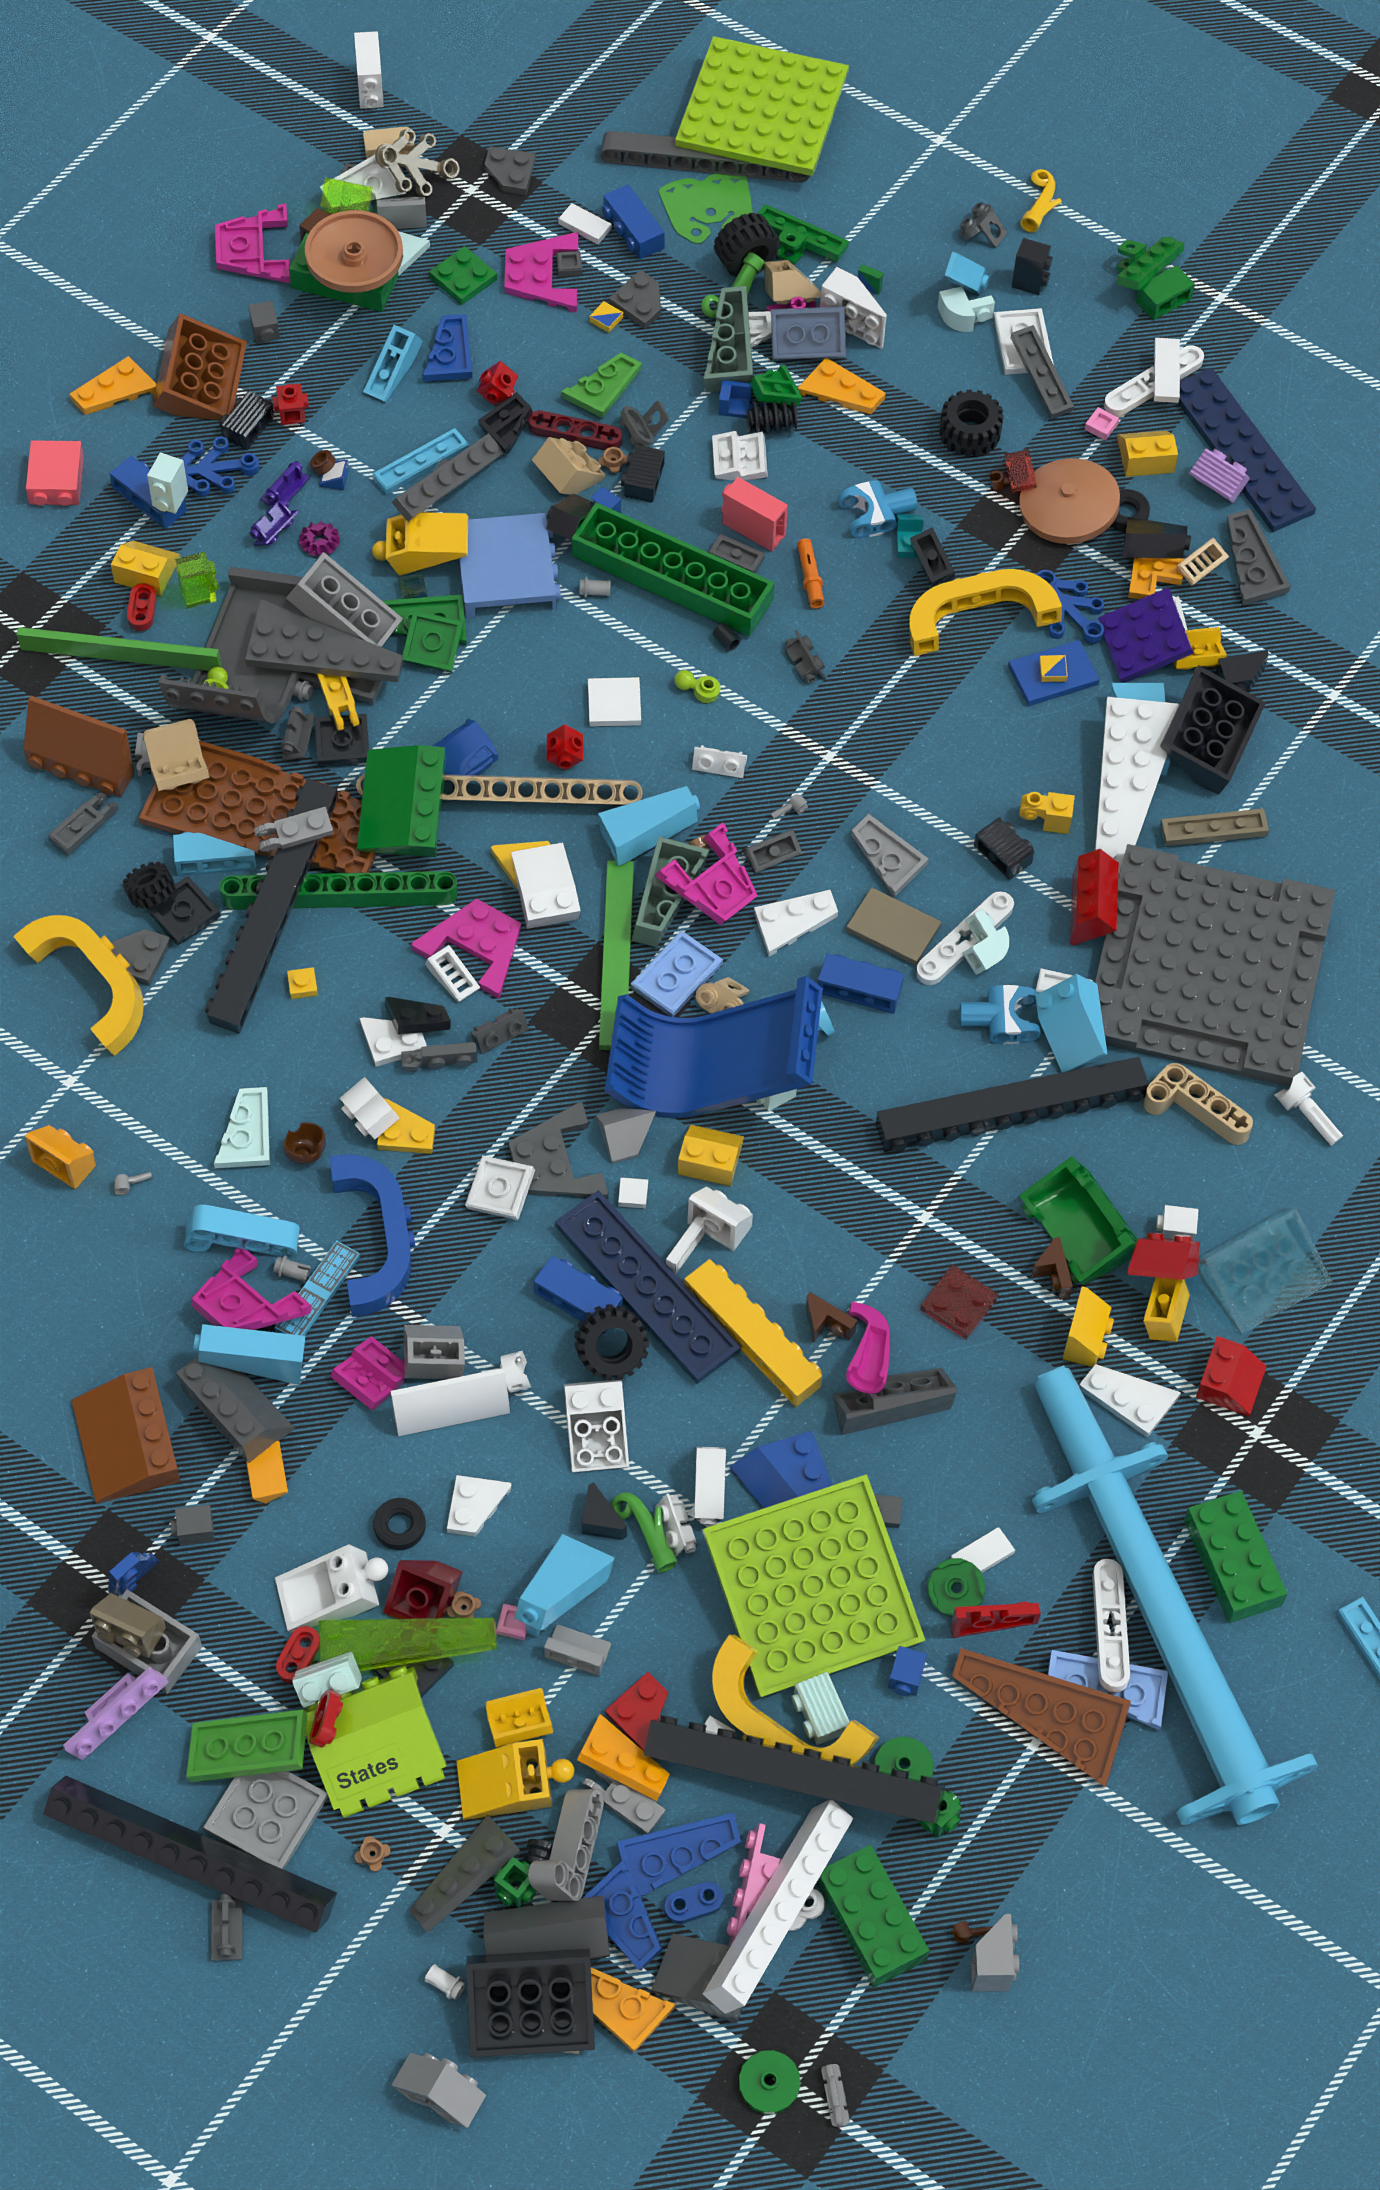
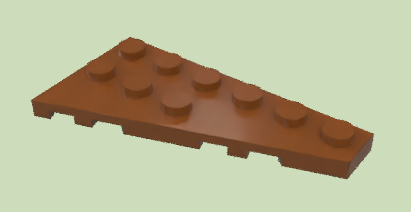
(1064, 1715)

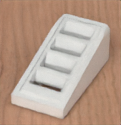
(454, 962)

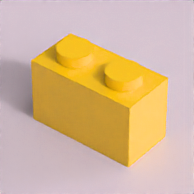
(1166, 1309)

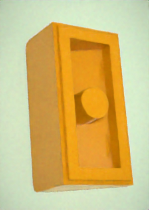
(267, 1475)

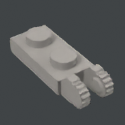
(295, 829)
(628, 1803)

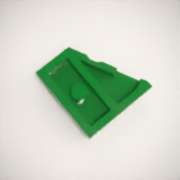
(776, 387)

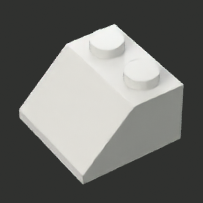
(722, 1218)

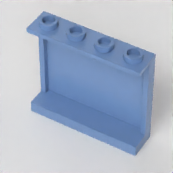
(508, 563)

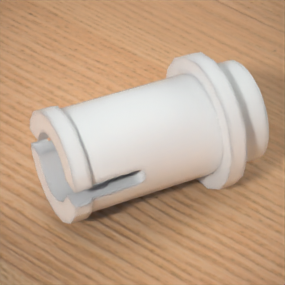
(445, 1982)

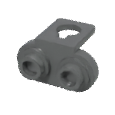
(980, 219)
(640, 427)

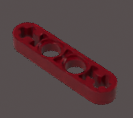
(576, 427)

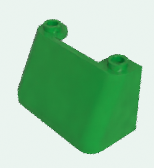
(1084, 1218)

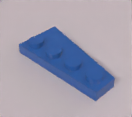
(677, 1850)

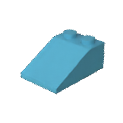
(1073, 1022)

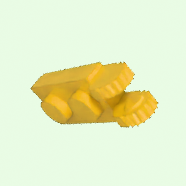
(338, 698)

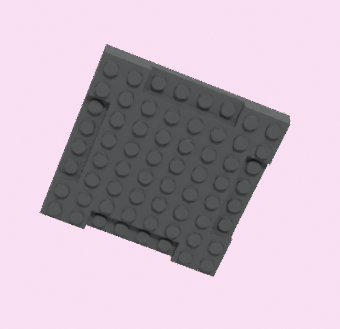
(1212, 966)

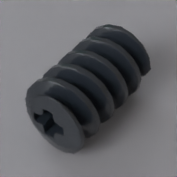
(771, 417)

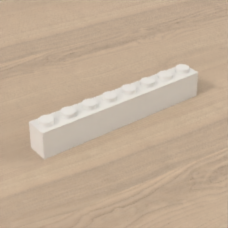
(777, 1907)

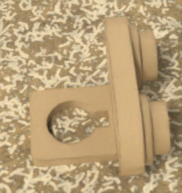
(718, 996)

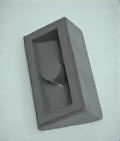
(772, 851)

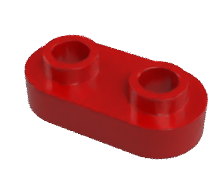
(141, 609)
(296, 1655)
(324, 1719)

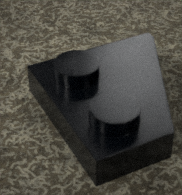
(507, 421)
(416, 1016)

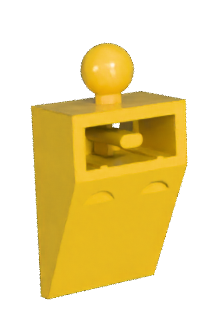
(423, 541)
(502, 1784)

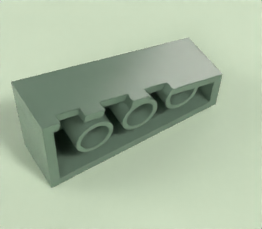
(731, 341)
(660, 901)

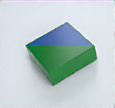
(871, 278)

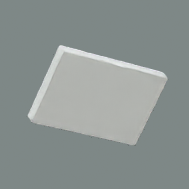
(1012, 321)

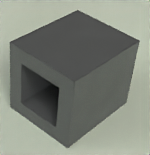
(264, 322)
(193, 1525)

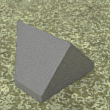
(624, 1131)

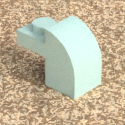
(960, 312)
(991, 944)

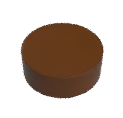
(322, 462)

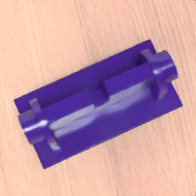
(286, 485)
(266, 530)

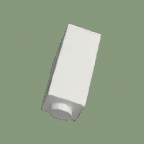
(709, 1484)

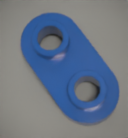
(695, 1904)

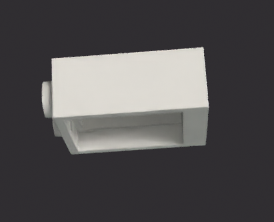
(368, 70)

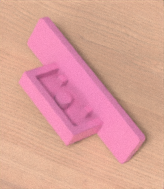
(756, 1874)

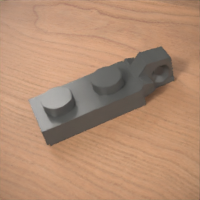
(440, 1055)

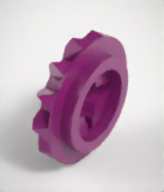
(317, 547)

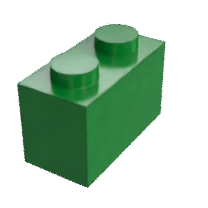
(1165, 292)

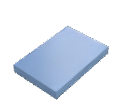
(676, 974)

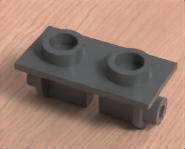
(800, 649)
(298, 735)
(505, 1028)
(226, 1929)

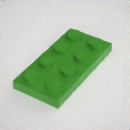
(247, 1746)

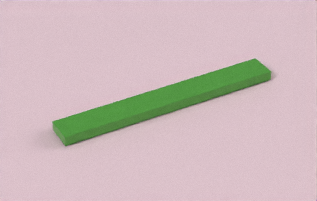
(118, 649)
(616, 945)

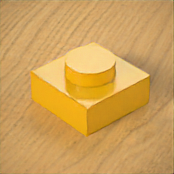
(302, 983)

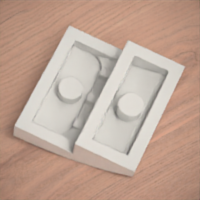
(739, 456)

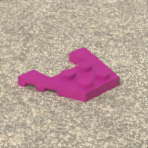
(241, 245)
(530, 271)
(718, 890)
(483, 934)
(234, 1304)

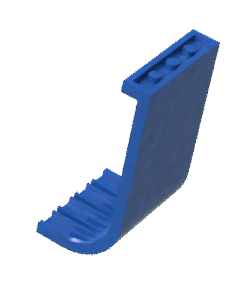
(715, 1058)

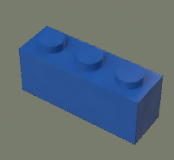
(633, 222)
(132, 483)
(861, 982)
(573, 1290)

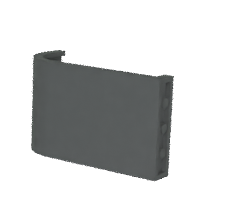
(252, 691)

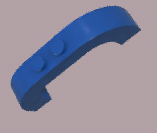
(367, 1175)

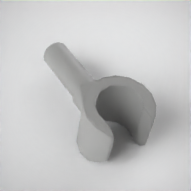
(796, 802)
(123, 1182)

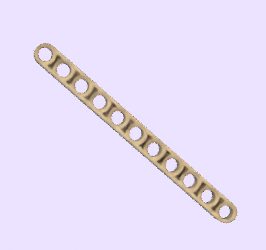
(539, 793)

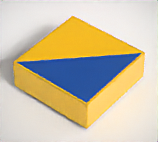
(606, 317)
(1053, 668)

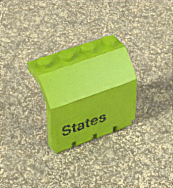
(378, 1744)

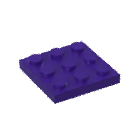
(1145, 635)

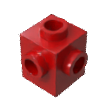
(497, 383)
(290, 404)
(565, 747)

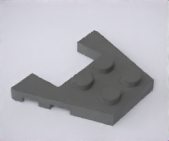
(546, 1152)

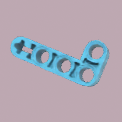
(240, 1230)

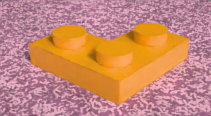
(1152, 570)

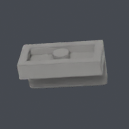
(577, 1650)

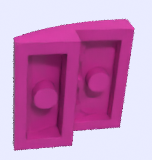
(370, 1373)

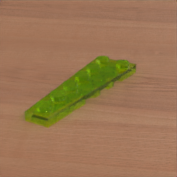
(405, 1641)

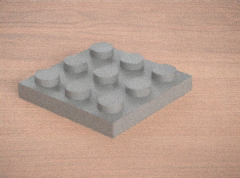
(266, 1815)

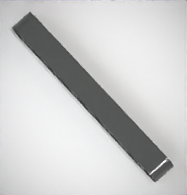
(661, 153)

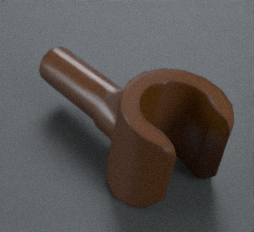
(998, 480)
(963, 1933)

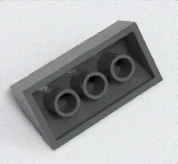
(234, 1407)

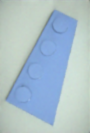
(1144, 1690)

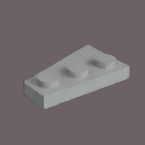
(888, 854)

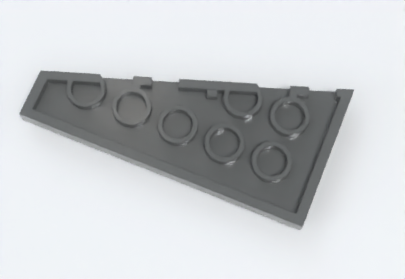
(304, 645)

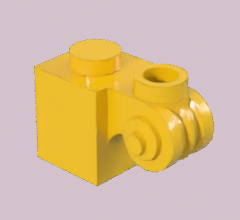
(1054, 809)

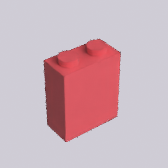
(55, 473)
(754, 514)

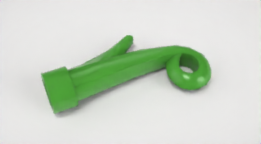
(751, 265)
(652, 1529)

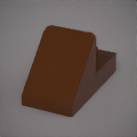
(1054, 1264)
(823, 1315)

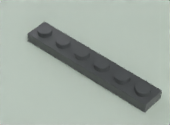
(448, 477)

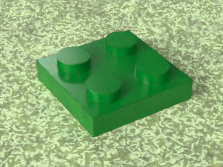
(463, 275)
(432, 641)

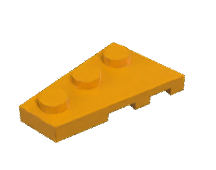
(115, 384)
(622, 1759)
(626, 2010)

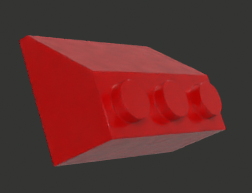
(1094, 896)

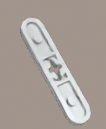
(1140, 390)
(948, 953)
(1111, 1650)

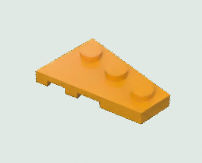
(837, 384)

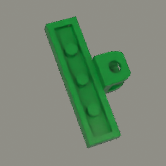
(797, 235)
(1144, 264)

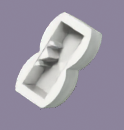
(369, 1108)

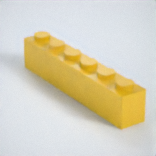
(757, 1336)

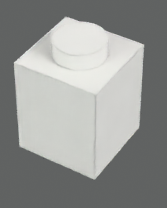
(1177, 1222)

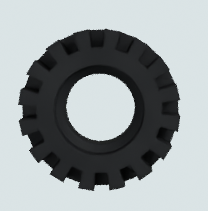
(148, 884)

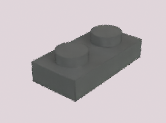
(737, 553)

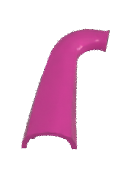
(871, 1361)

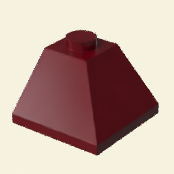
(422, 1590)

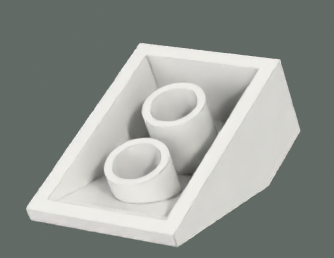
(545, 885)

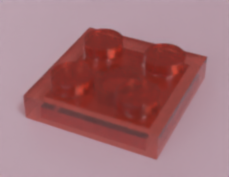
(959, 1302)

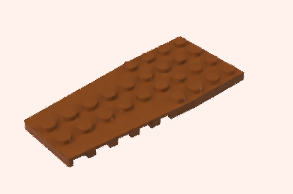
(249, 794)

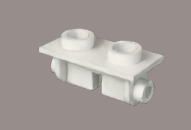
(719, 762)
(677, 1536)

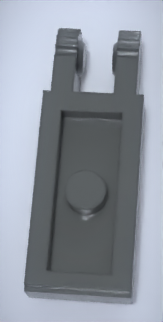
(82, 823)

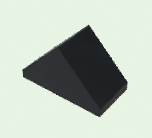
(600, 1517)

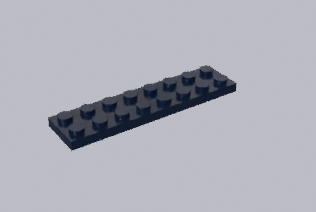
(1231, 431)
(648, 1286)

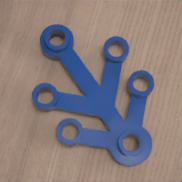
(208, 467)
(1069, 606)

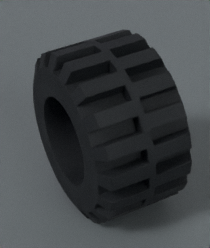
(746, 235)
(971, 438)
(628, 1358)

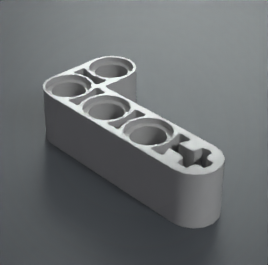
(567, 1869)

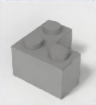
(440, 2087)

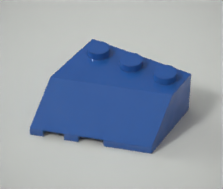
(783, 1470)

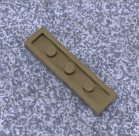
(1214, 827)

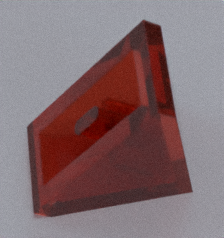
(1019, 470)

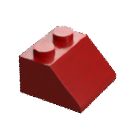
(1165, 1257)
(1231, 1377)

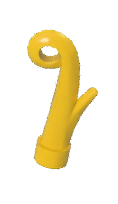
(1033, 218)

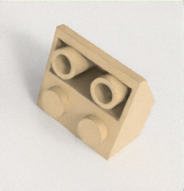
(785, 282)
(568, 465)

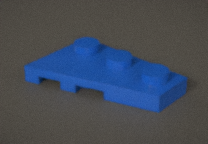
(451, 351)
(129, 1571)
(627, 1916)

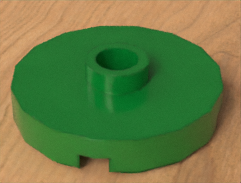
(946, 1576)
(906, 1750)
(769, 2098)

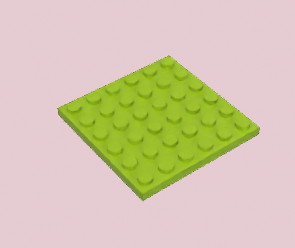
(762, 106)
(813, 1585)

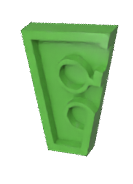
(604, 386)

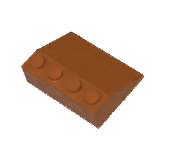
(199, 370)
(77, 747)
(125, 1437)

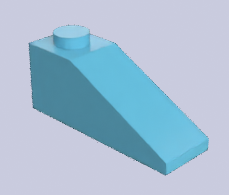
(966, 274)
(393, 363)
(205, 854)

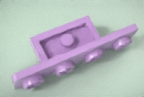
(114, 1709)

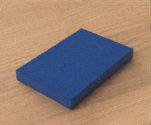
(1079, 672)

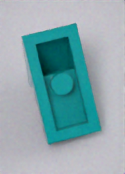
(907, 527)

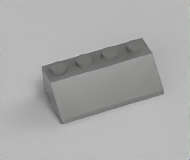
(342, 602)

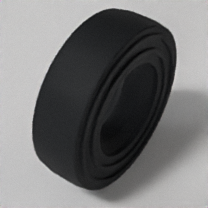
(1135, 499)
(394, 1507)

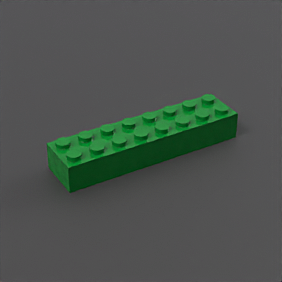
(673, 569)

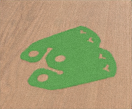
(702, 195)

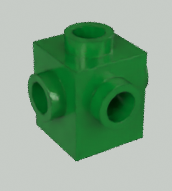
(948, 1817)
(514, 1873)

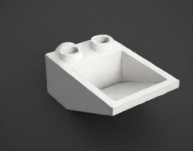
(330, 1587)

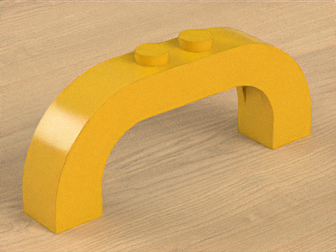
(977, 592)
(126, 1012)
(730, 1695)

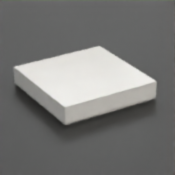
(614, 702)
(500, 1187)

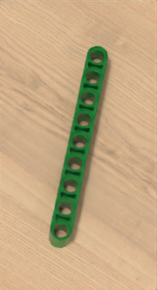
(352, 884)

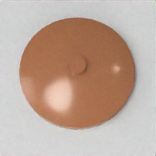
(353, 251)
(1071, 501)

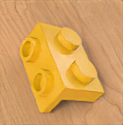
(1206, 648)
(518, 1717)

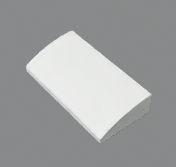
(450, 1402)

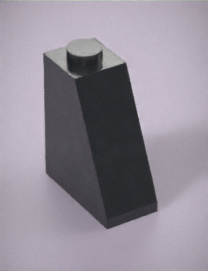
(1154, 539)

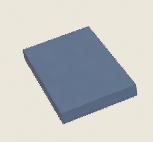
(808, 332)

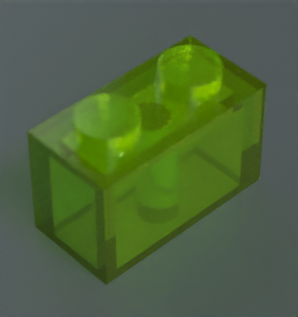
(344, 196)
(197, 579)

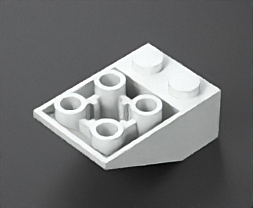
(862, 313)
(596, 1425)

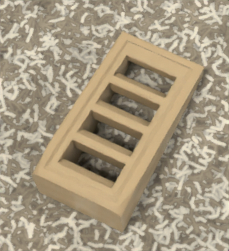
(1216, 553)

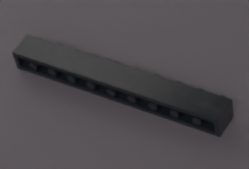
(267, 917)
(1011, 1104)
(795, 1770)
(190, 1853)

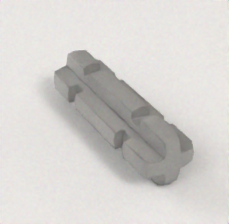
(835, 2095)

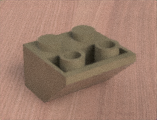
(127, 1625)

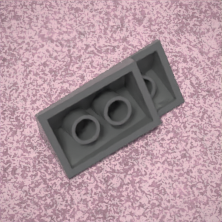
(901, 1399)
(549, 1928)

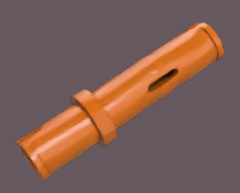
(812, 581)

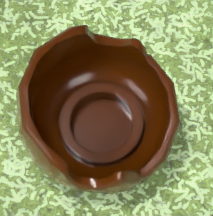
(305, 1144)

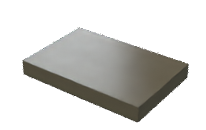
(893, 926)

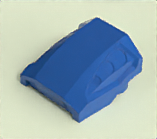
(468, 750)

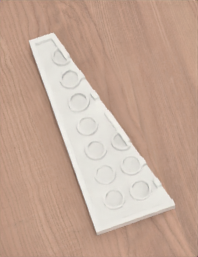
(1129, 770)

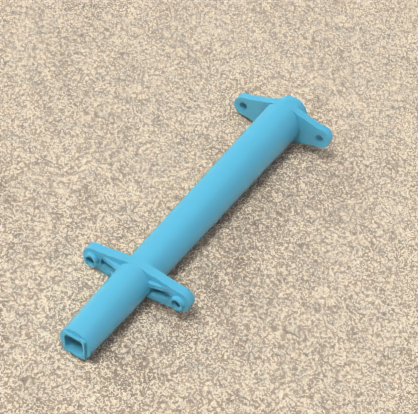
(1223, 1732)

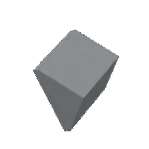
(403, 212)

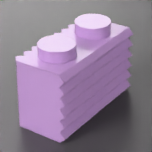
(1220, 475)

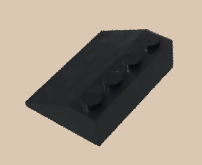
(1211, 729)
(530, 2002)

